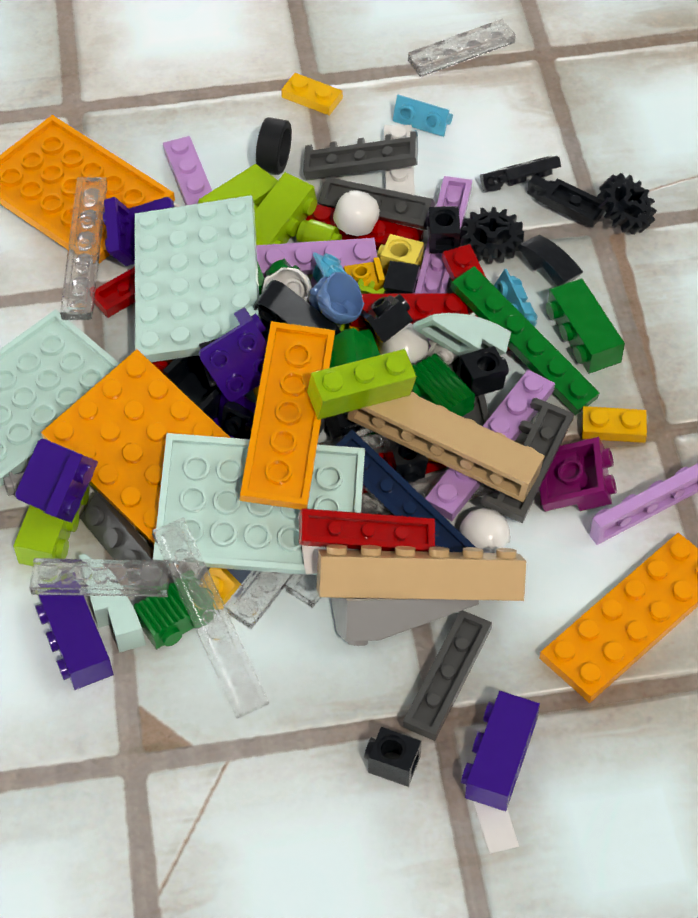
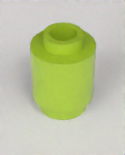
(317, 231)

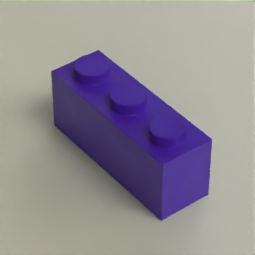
(76, 638)
(500, 750)

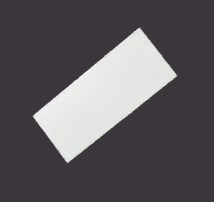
(496, 828)

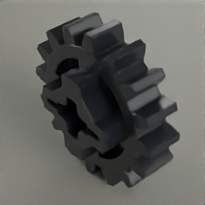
(626, 203)
(492, 234)

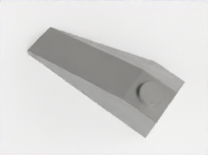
(378, 618)

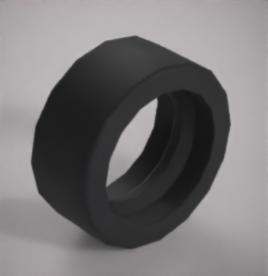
(273, 145)

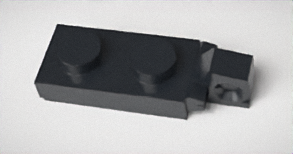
(517, 173)
(566, 199)

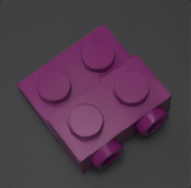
(579, 477)

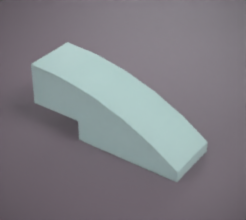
(463, 333)
(121, 615)

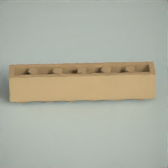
(455, 443)
(420, 574)

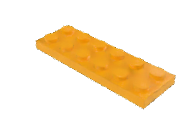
(284, 420)
(627, 620)

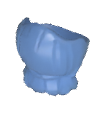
(337, 298)

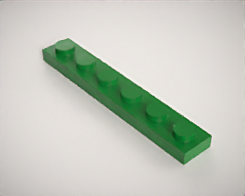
(525, 340)

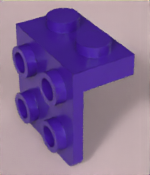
(121, 226)
(237, 356)
(56, 480)

